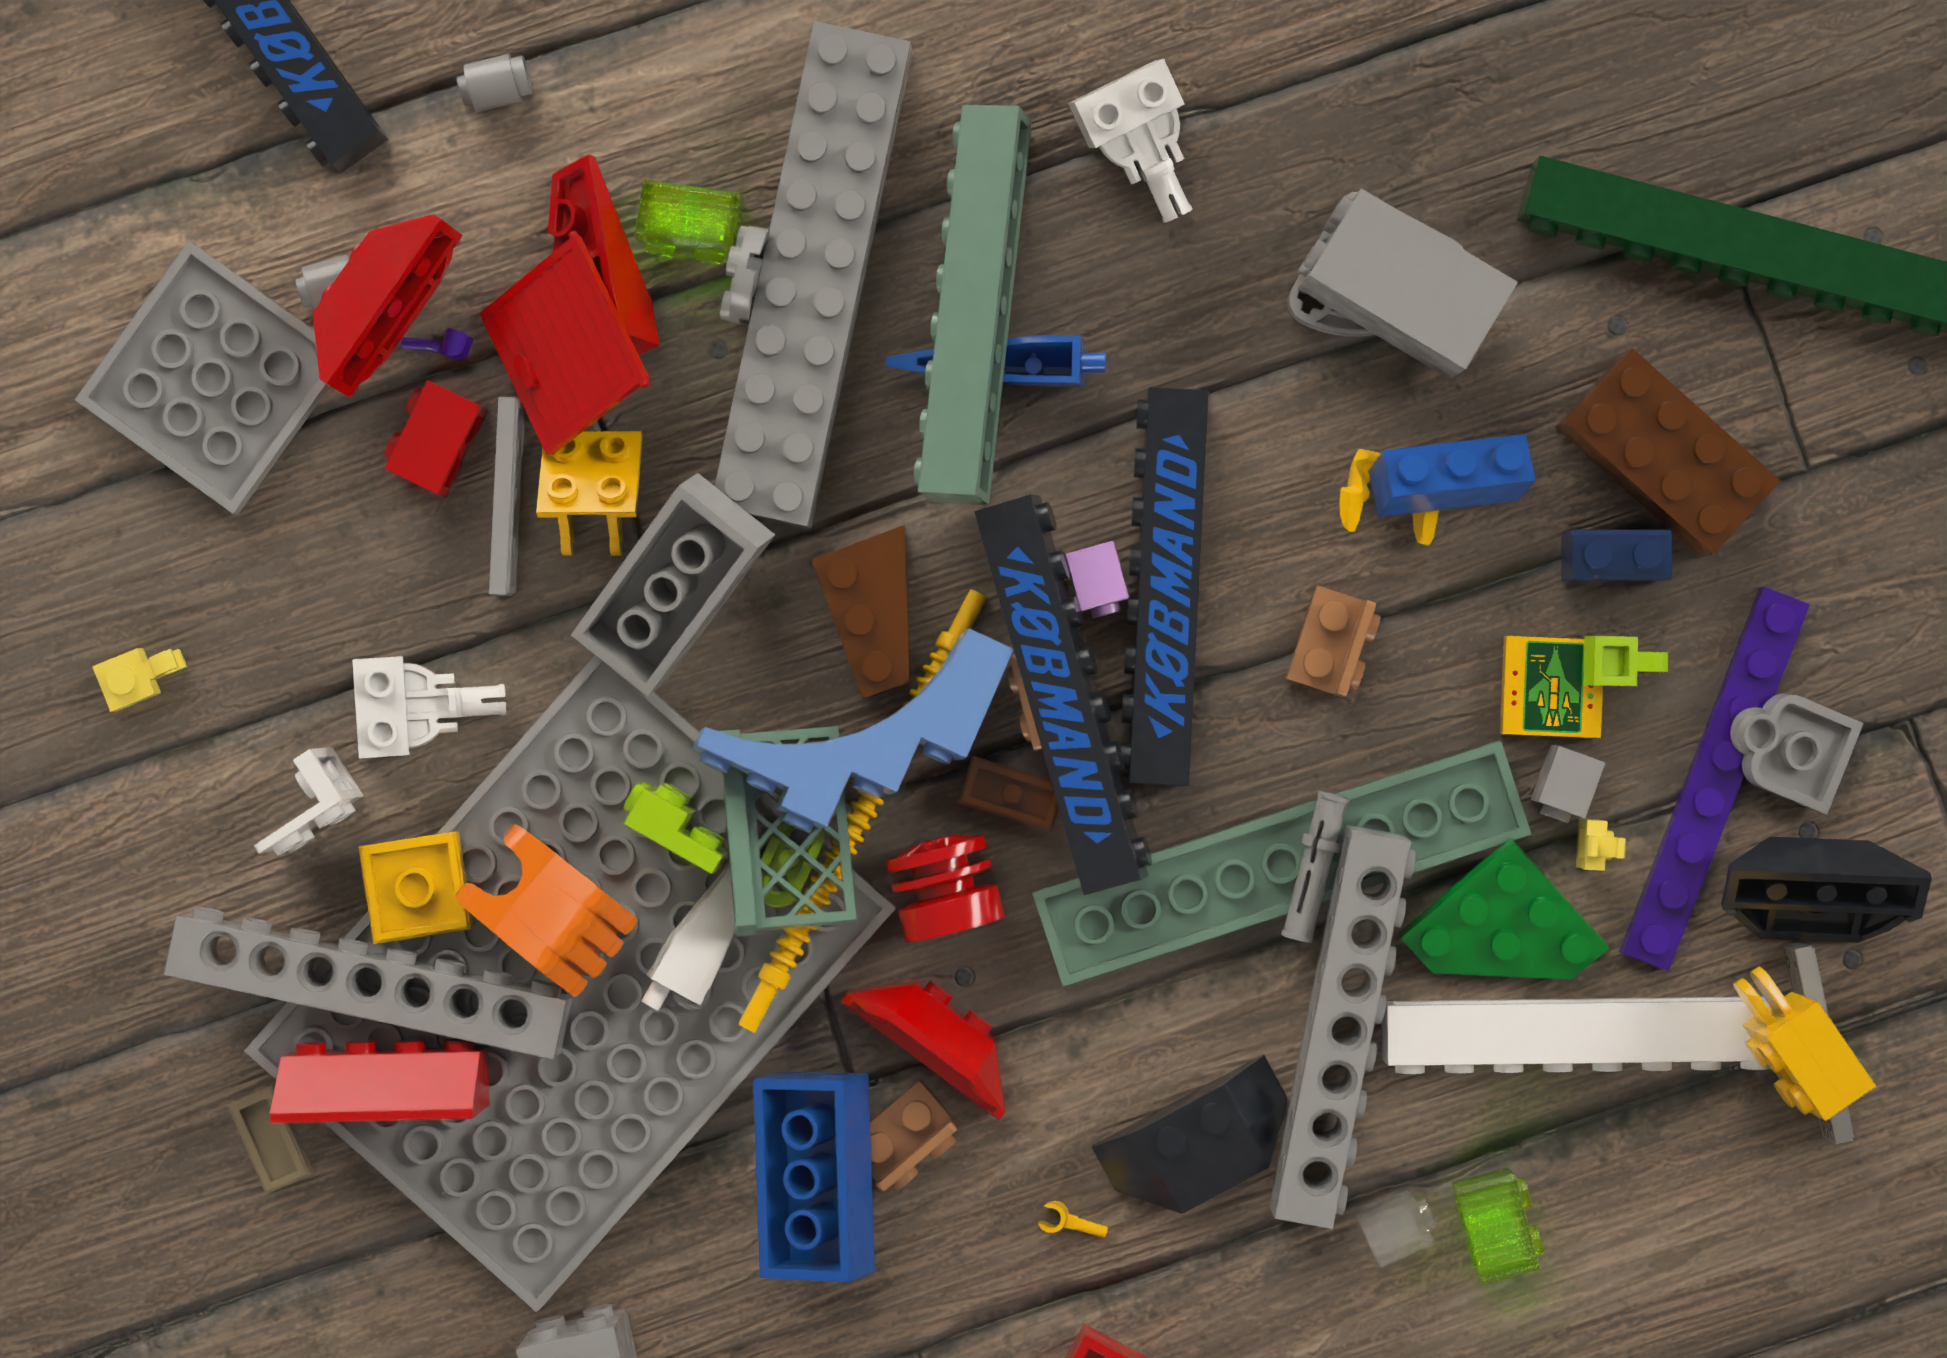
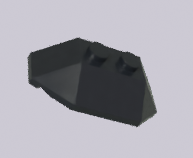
(1823, 889)
(1199, 1140)

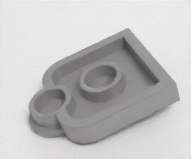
(1795, 749)

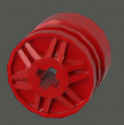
(945, 887)

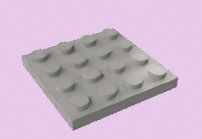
(209, 378)

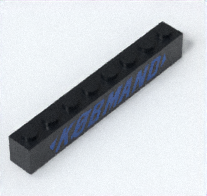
(305, 77)
(1166, 585)
(1063, 694)

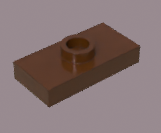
(1009, 793)

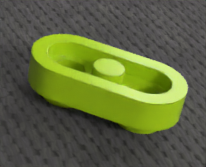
(777, 855)

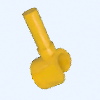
(1071, 1222)

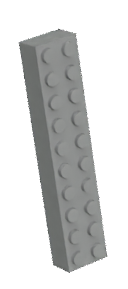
(813, 273)

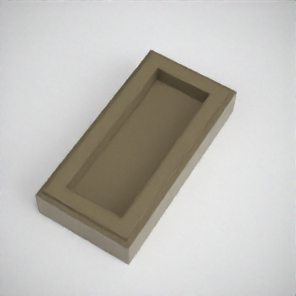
(271, 1147)

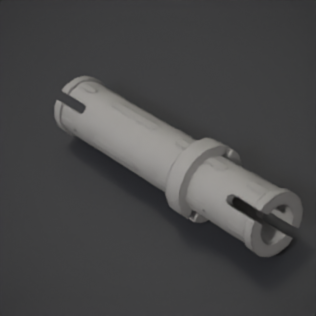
(1315, 866)

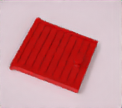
(564, 345)

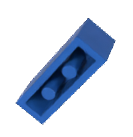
(1451, 475)

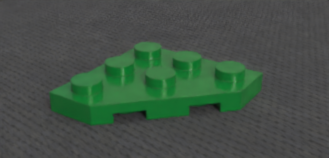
(1504, 924)

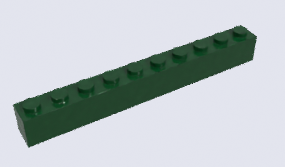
(1736, 244)

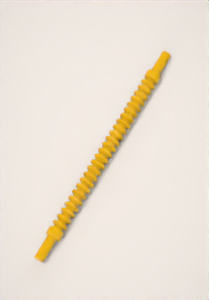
(774, 974)

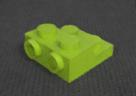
(665, 818)

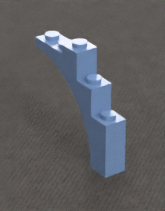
(814, 774)

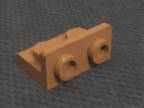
(1333, 641)
(906, 1134)

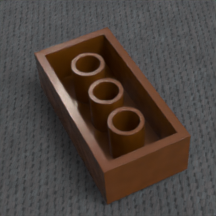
(1667, 453)

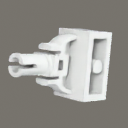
(1134, 123)
(402, 706)

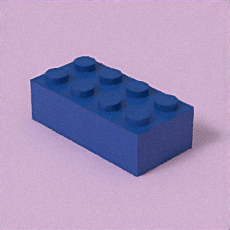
(814, 1176)

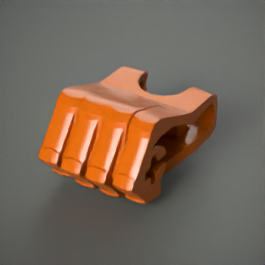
(552, 915)

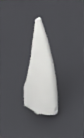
(696, 945)

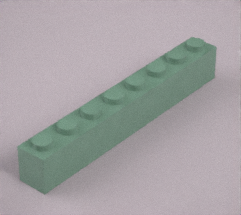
(973, 305)

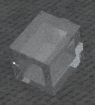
(1397, 1227)

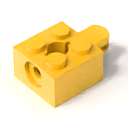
(1802, 1048)

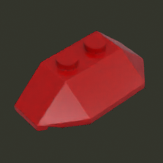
(379, 298)
(936, 1035)

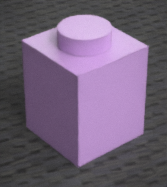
(1097, 579)

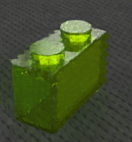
(688, 220)
(1497, 1225)

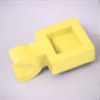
(133, 676)
(1597, 844)

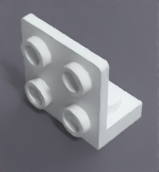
(321, 776)

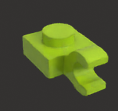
(1617, 661)

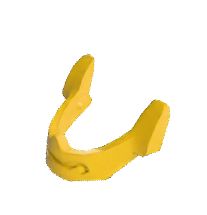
(1357, 492)

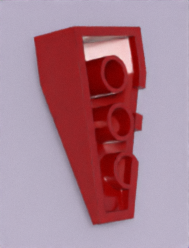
(584, 205)

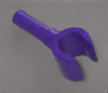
(454, 344)

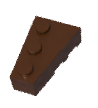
(870, 609)

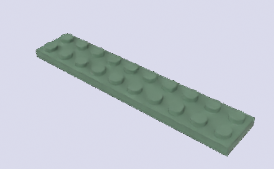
(1252, 868)

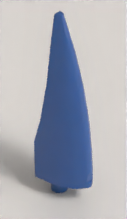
(1030, 361)

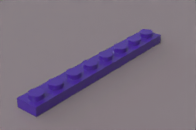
(1711, 781)

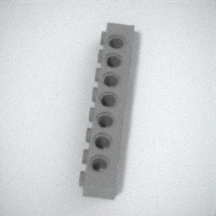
(196, 959)
(1321, 1199)

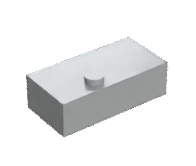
(672, 584)

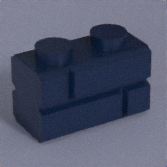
(1616, 555)

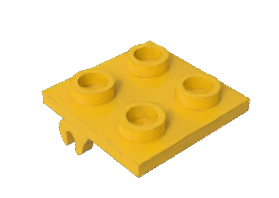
(591, 477)

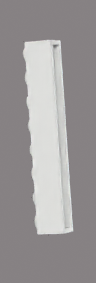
(1567, 1033)

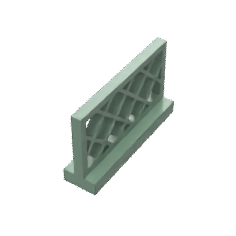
(745, 849)

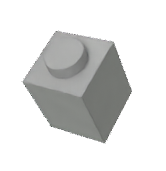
(1566, 783)

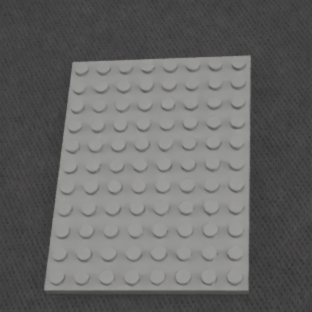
(592, 1129)

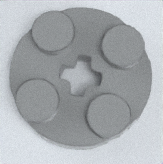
(744, 267)

